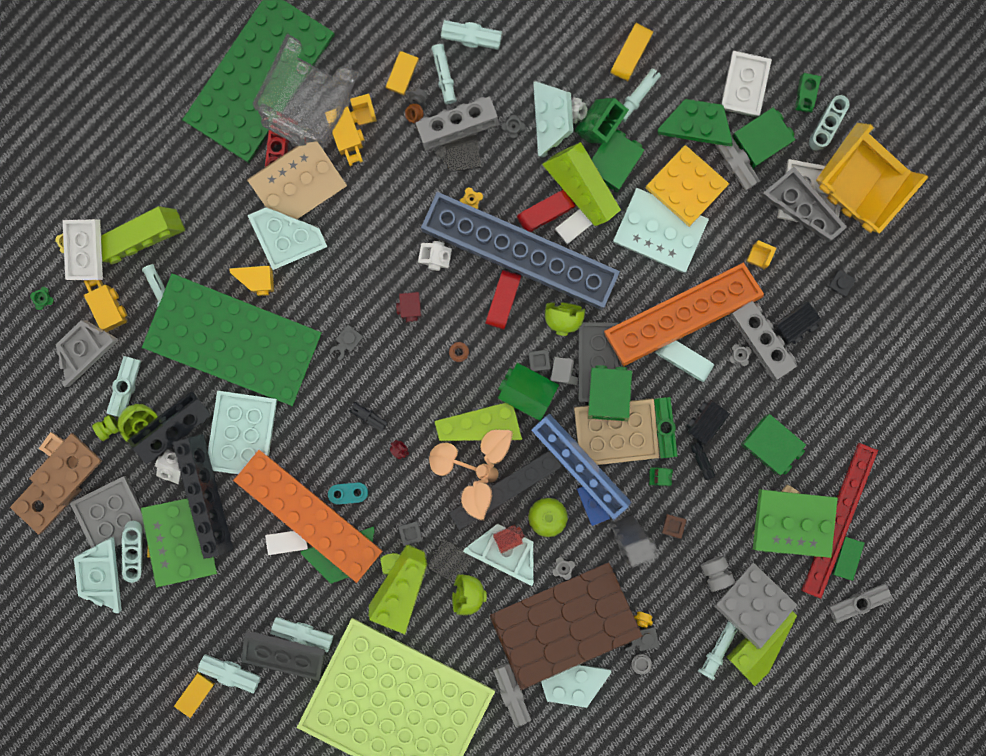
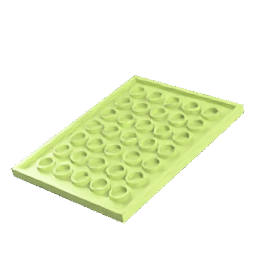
(393, 700)

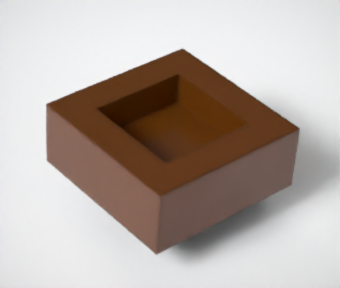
(673, 526)

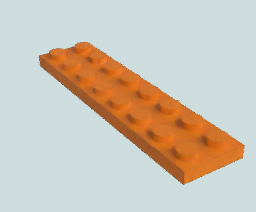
(683, 314)
(308, 515)

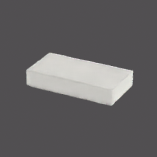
(573, 226)
(285, 542)

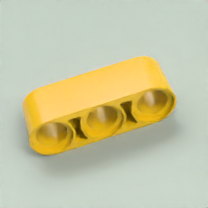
(631, 52)

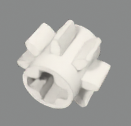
(579, 109)

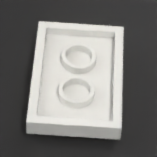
(746, 84)
(82, 250)

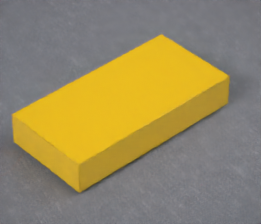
(402, 73)
(194, 695)

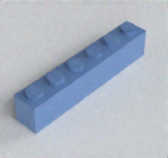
(581, 466)

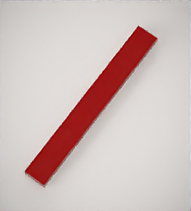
(846, 505)

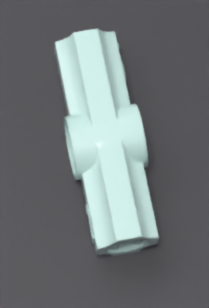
(471, 34)
(127, 373)
(301, 633)
(229, 673)

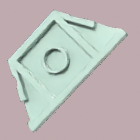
(553, 116)
(515, 562)
(98, 575)
(575, 685)

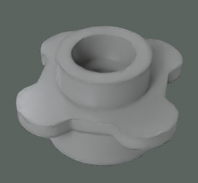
(735, 355)
(557, 571)

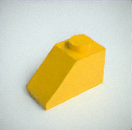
(256, 279)

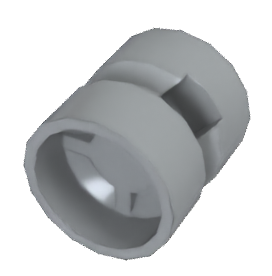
(717, 572)

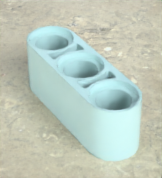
(835, 117)
(686, 360)
(132, 560)

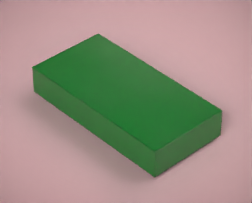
(848, 558)

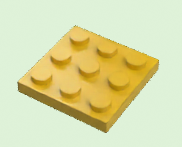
(687, 185)

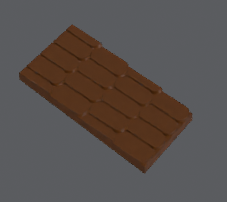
(565, 626)

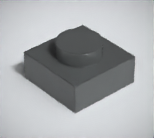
(539, 360)
(410, 533)

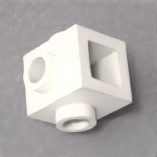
(438, 254)
(168, 467)

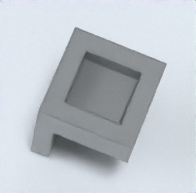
(562, 371)

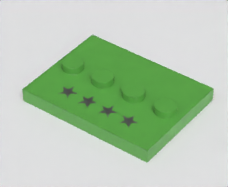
(795, 523)
(174, 544)

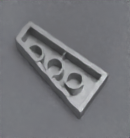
(633, 541)

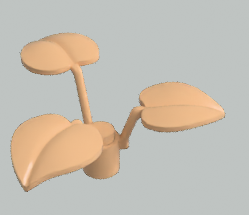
(476, 497)

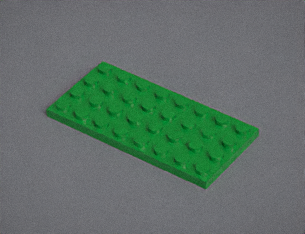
(225, 103)
(231, 339)

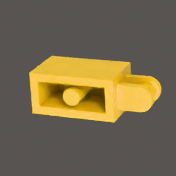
(348, 137)
(105, 305)

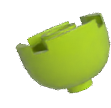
(564, 318)
(134, 419)
(548, 517)
(468, 595)

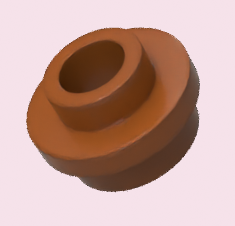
(414, 113)
(458, 345)

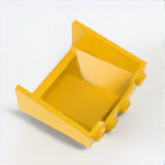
(868, 180)

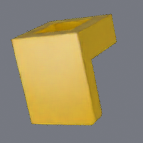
(363, 109)
(761, 254)

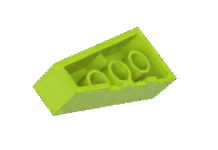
(583, 183)
(398, 592)

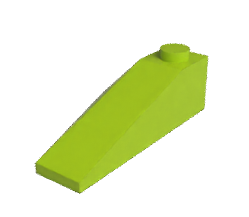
(756, 662)

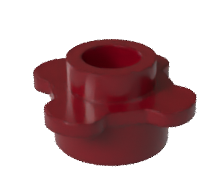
(399, 449)

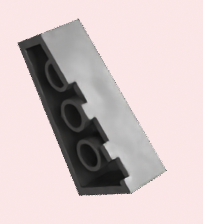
(803, 203)

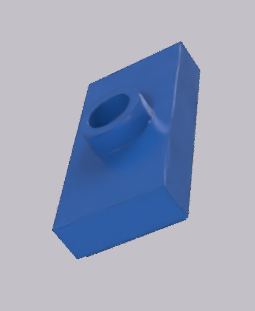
(594, 511)

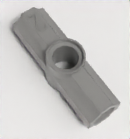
(739, 165)
(848, 607)
(512, 695)

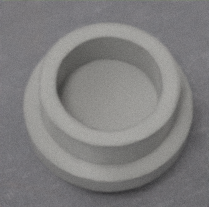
(641, 664)

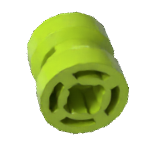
(106, 427)

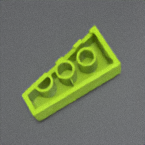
(140, 233)
(475, 424)

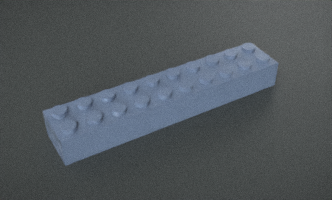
(519, 251)

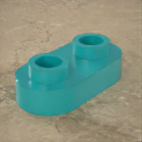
(347, 493)

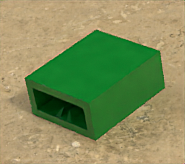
(601, 120)
(764, 137)
(617, 159)
(527, 391)
(609, 393)
(774, 445)

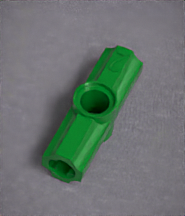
(666, 441)

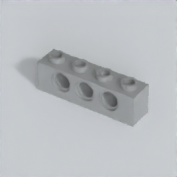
(468, 125)
(763, 352)

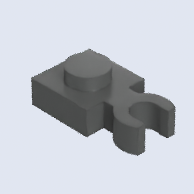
(348, 341)
(647, 641)

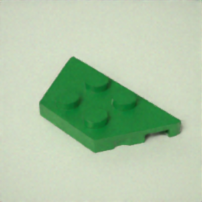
(698, 122)
(325, 566)

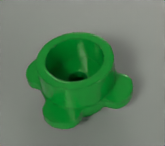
(40, 304)

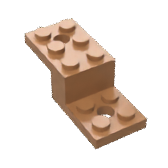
(56, 483)

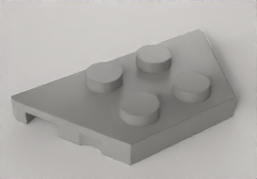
(81, 349)

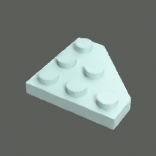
(285, 237)

